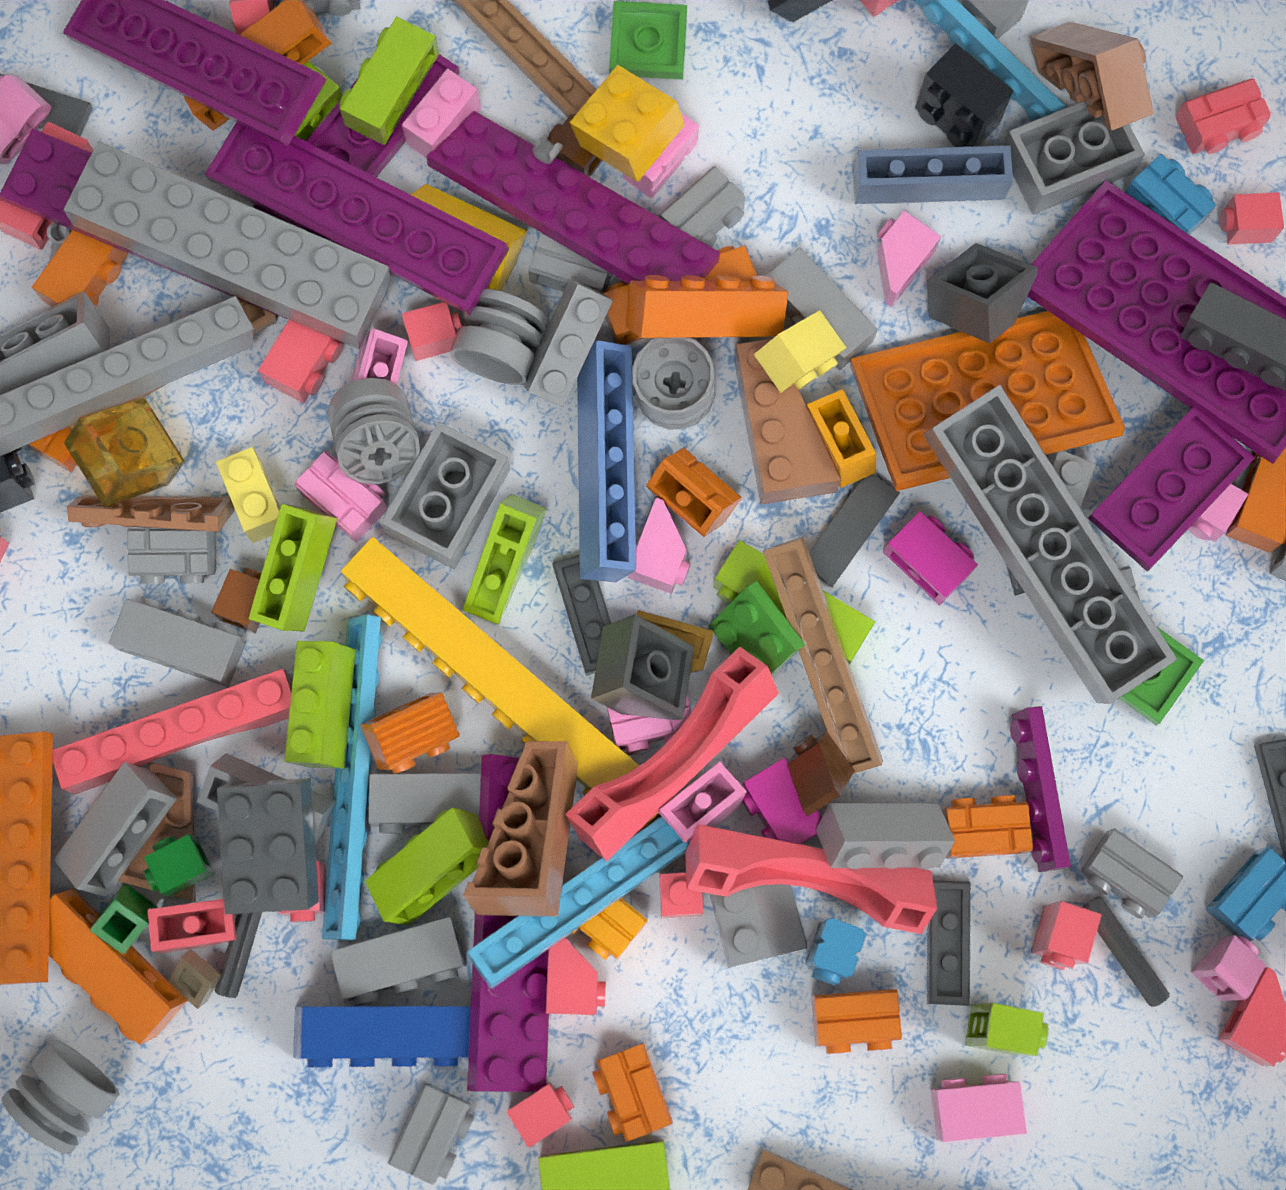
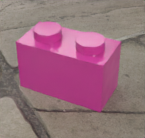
(931, 557)
(778, 806)

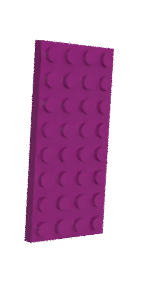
(1131, 290)

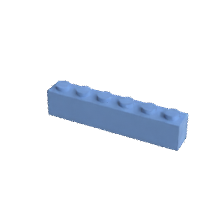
(606, 464)

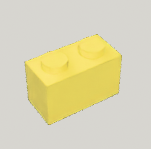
(800, 352)
(250, 493)

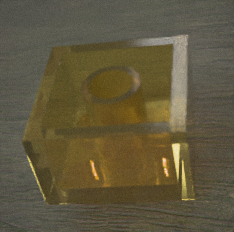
(124, 452)

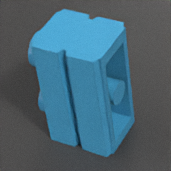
(1172, 194)
(1252, 896)
(835, 951)

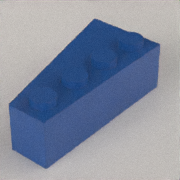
(381, 1033)

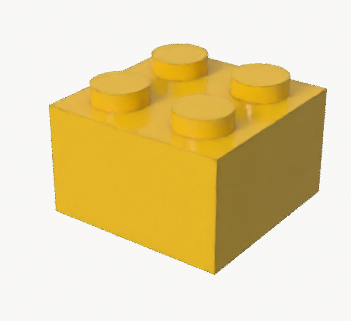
(627, 123)

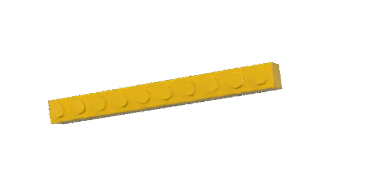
(480, 663)

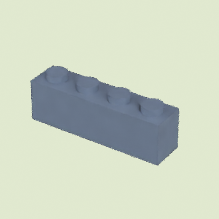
(932, 174)

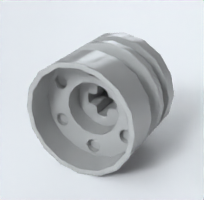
(500, 338)
(672, 361)
(373, 431)
(52, 1106)

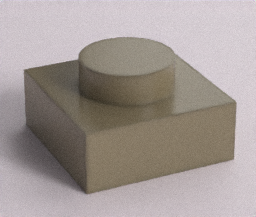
(194, 978)

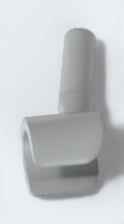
(545, 150)
(56, 240)

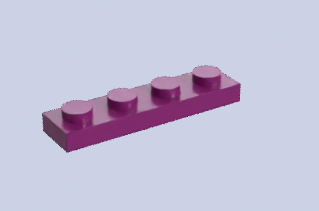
(1040, 789)

